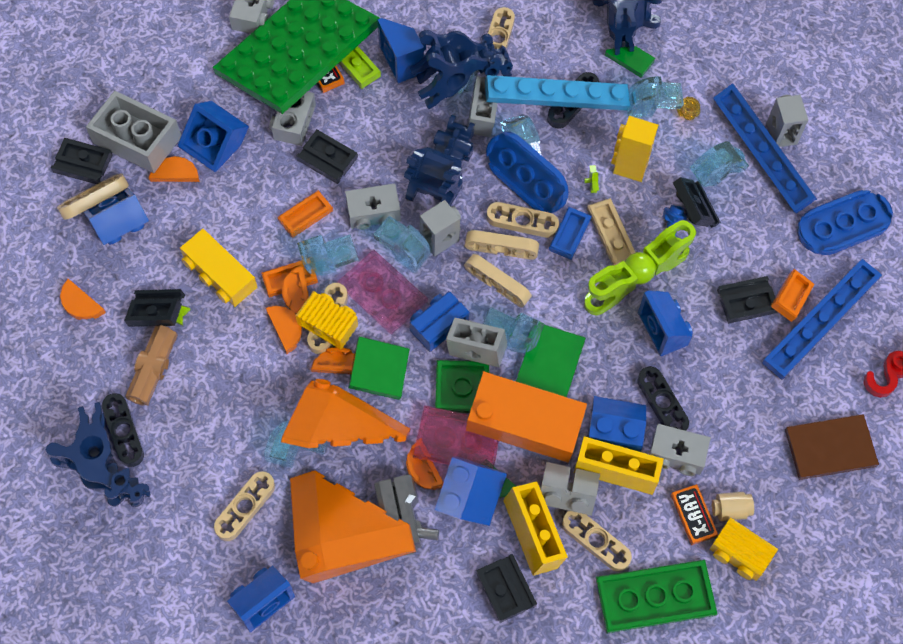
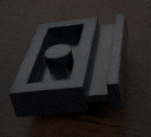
(327, 156)
(81, 161)
(696, 202)
(747, 299)
(154, 308)
(506, 588)

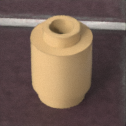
(733, 505)

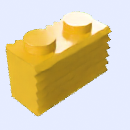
(327, 319)
(743, 550)

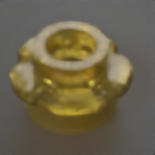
(694, 106)

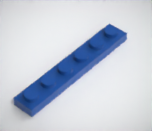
(765, 148)
(821, 319)

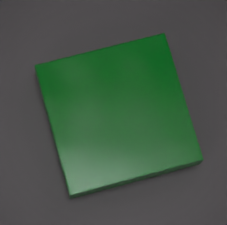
(379, 368)
(458, 384)

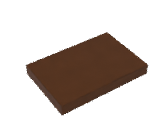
(831, 447)

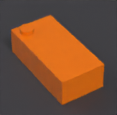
(526, 417)

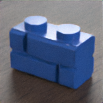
(434, 323)

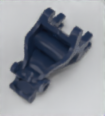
(626, 17)
(456, 59)
(440, 169)
(93, 460)

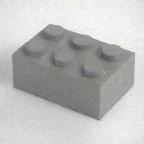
(134, 131)

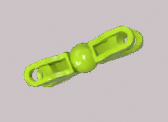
(639, 268)

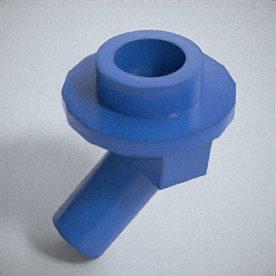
(674, 214)

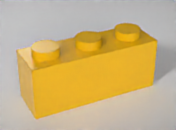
(634, 148)
(218, 268)
(620, 465)
(535, 528)

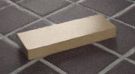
(611, 231)

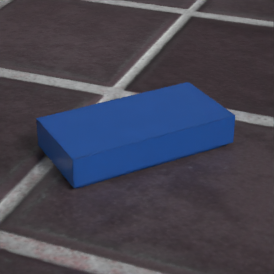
(570, 233)

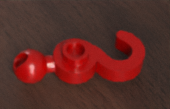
(892, 370)

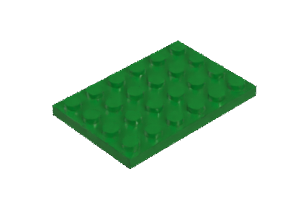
(295, 49)

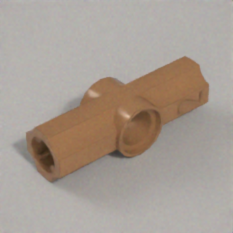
(151, 365)

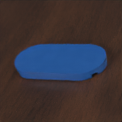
(527, 172)
(844, 222)

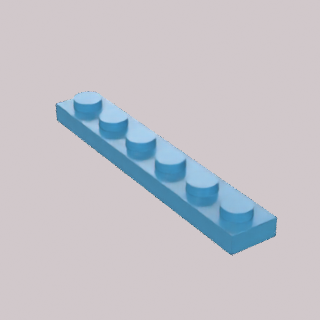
(556, 93)

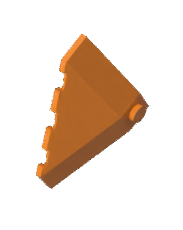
(338, 417)
(339, 531)

